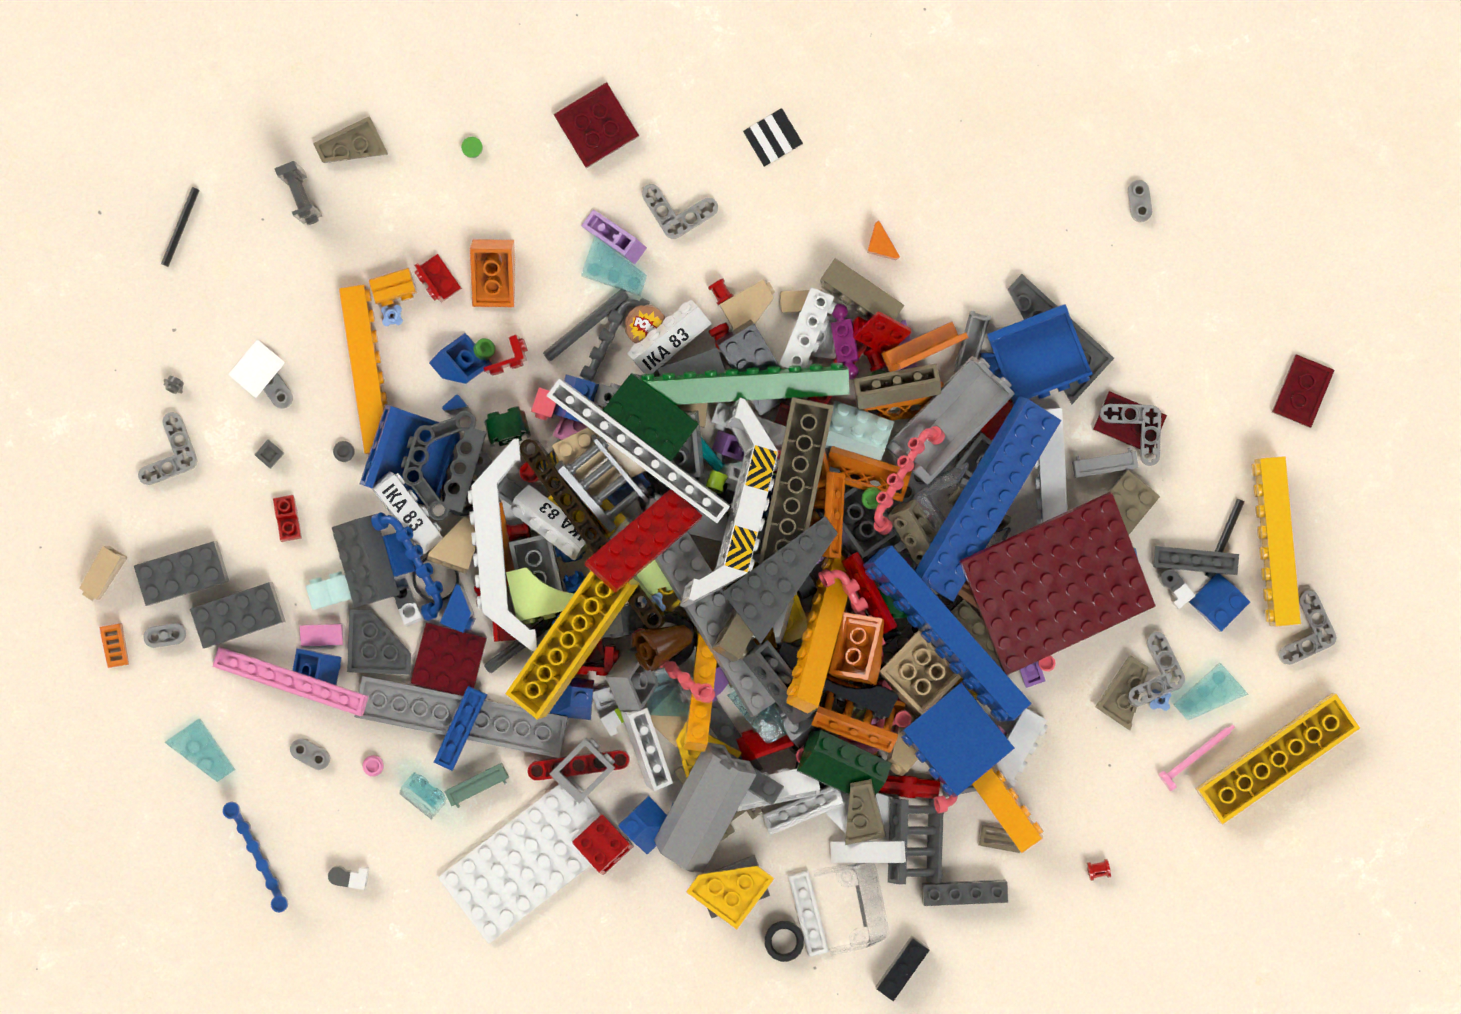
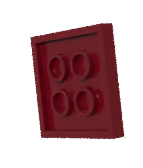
(596, 125)
(448, 659)

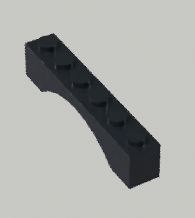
(875, 698)

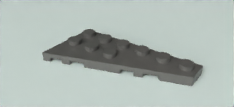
(1032, 302)
(770, 586)

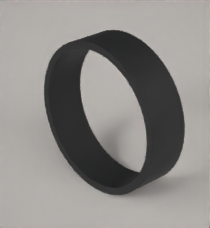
(423, 596)

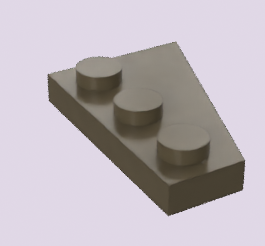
(1115, 699)

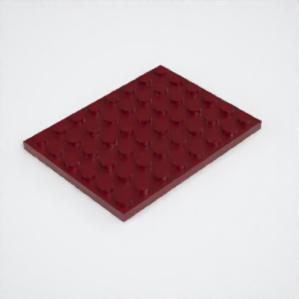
(1057, 583)

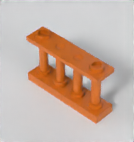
(833, 508)
(854, 729)

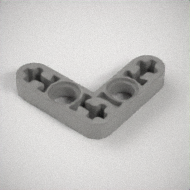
(671, 218)
(1141, 419)
(176, 459)
(1315, 637)
(1163, 679)

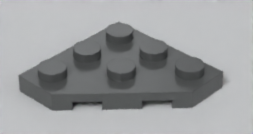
(374, 647)

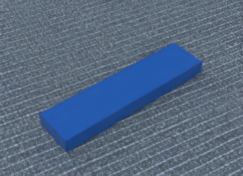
(460, 728)

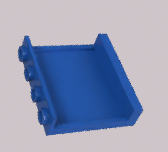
(1040, 354)
(391, 447)
(957, 740)

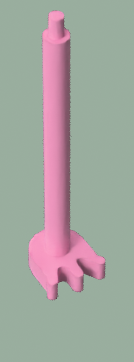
(1167, 777)

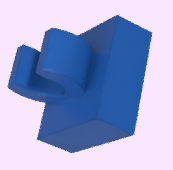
(573, 582)

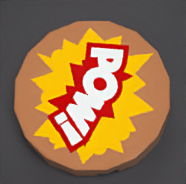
(642, 321)

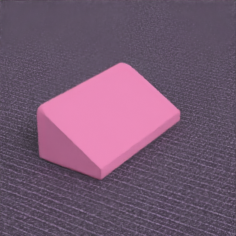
(321, 635)

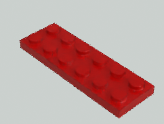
(643, 540)

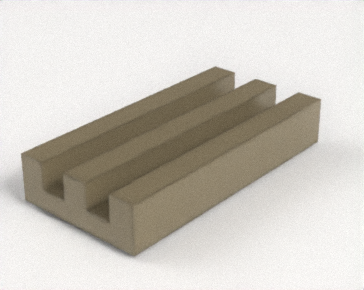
(994, 837)

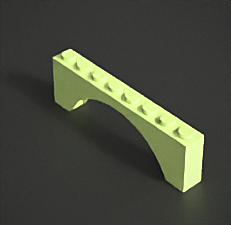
(536, 599)

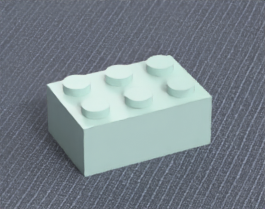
(858, 431)

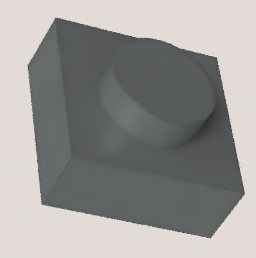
(269, 454)

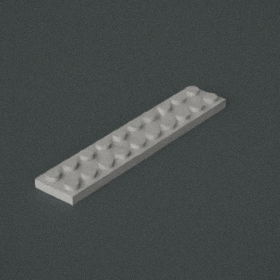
(680, 566)
(435, 710)

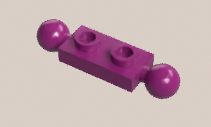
(843, 339)

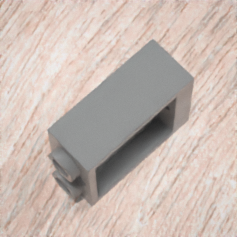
(606, 759)

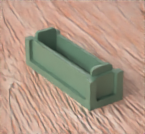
(476, 784)

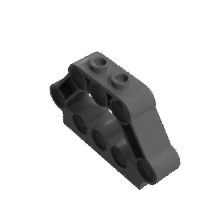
(439, 431)

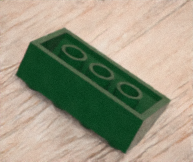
(651, 417)
(841, 763)

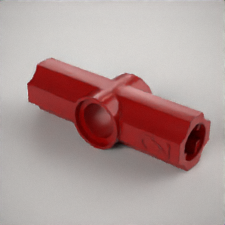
(911, 787)

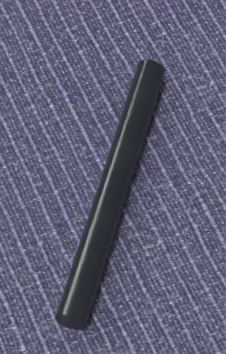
(180, 226)
(1228, 529)

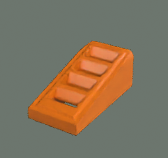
(105, 640)

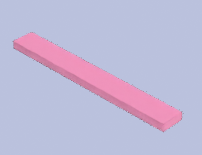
(290, 681)

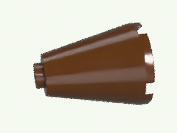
(660, 645)

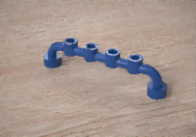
(429, 611)
(232, 811)

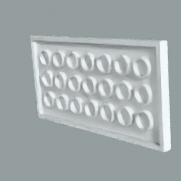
(522, 863)

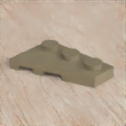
(352, 142)
(864, 815)

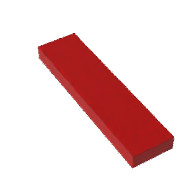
(869, 591)

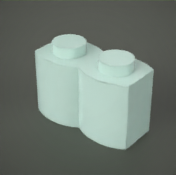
(328, 591)

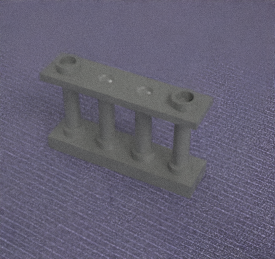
(293, 176)
(581, 486)
(900, 830)

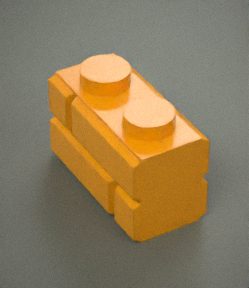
(392, 287)

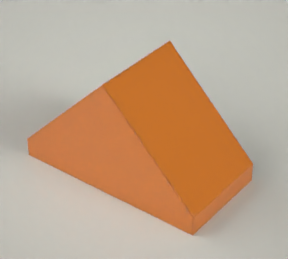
(881, 244)

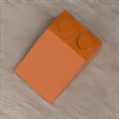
(492, 273)
(858, 649)

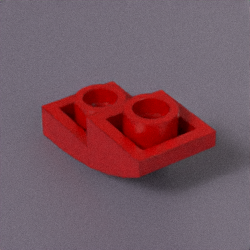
(287, 518)

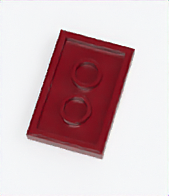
(1303, 391)
(1126, 433)

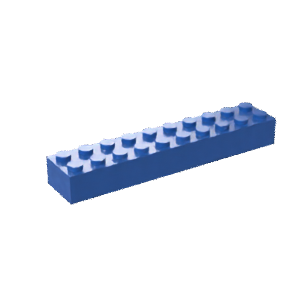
(987, 495)
(946, 634)

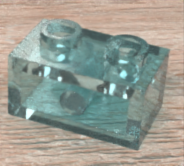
(423, 795)

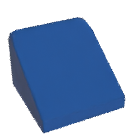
(455, 404)

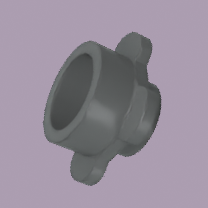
(173, 385)

